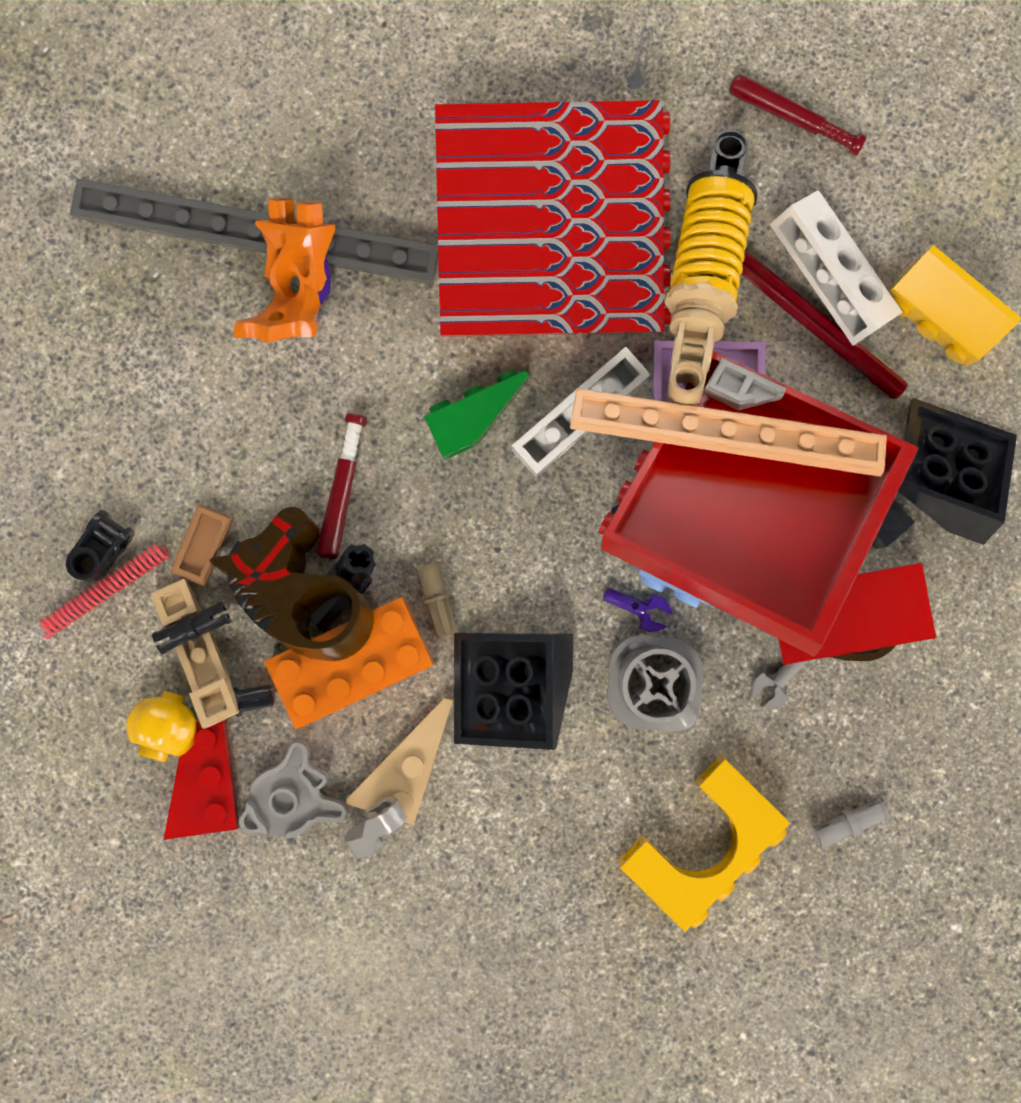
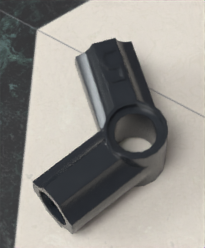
(356, 568)

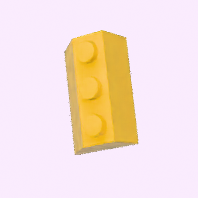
(952, 307)

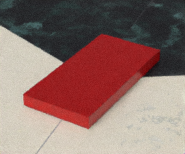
(879, 612)

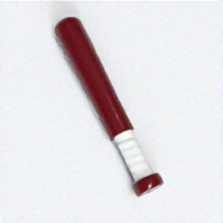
(337, 506)

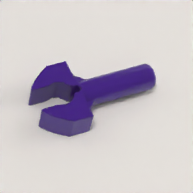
(639, 607)

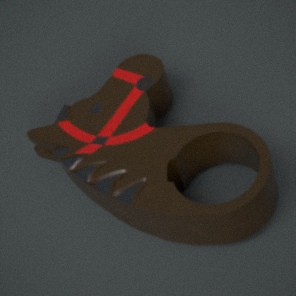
(279, 597)

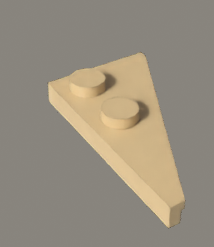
(407, 767)

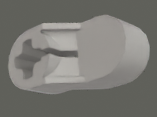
(381, 820)

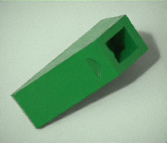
(467, 421)

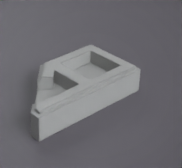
(741, 387)

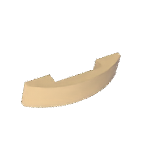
(201, 661)

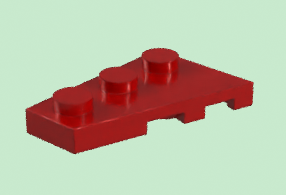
(204, 787)

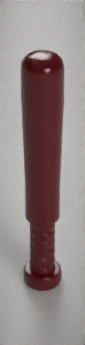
(790, 111)

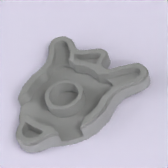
(289, 797)

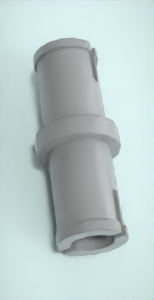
(850, 823)

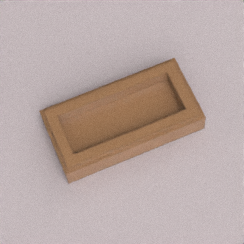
(201, 543)

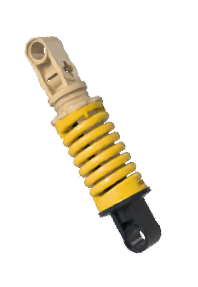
(708, 263)

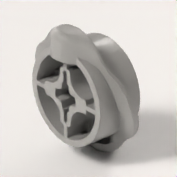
(680, 711)

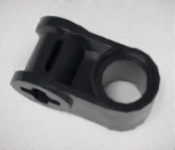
(100, 546)

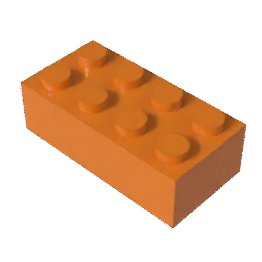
(320, 687)

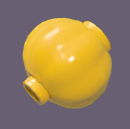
(161, 726)

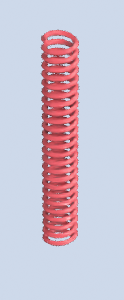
(58, 616)

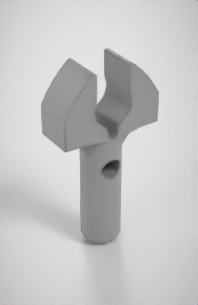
(779, 680)

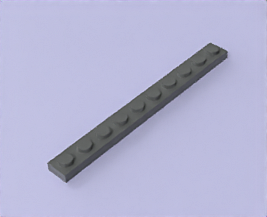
(237, 229)

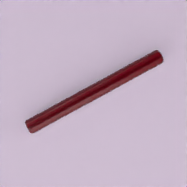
(822, 327)

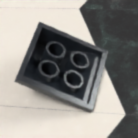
(958, 471)
(511, 688)

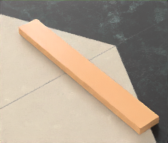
(729, 432)

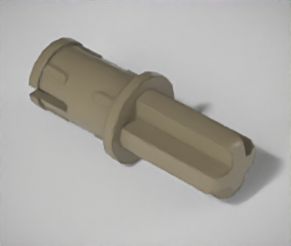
(437, 599)

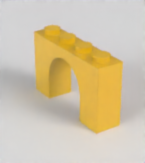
(687, 893)

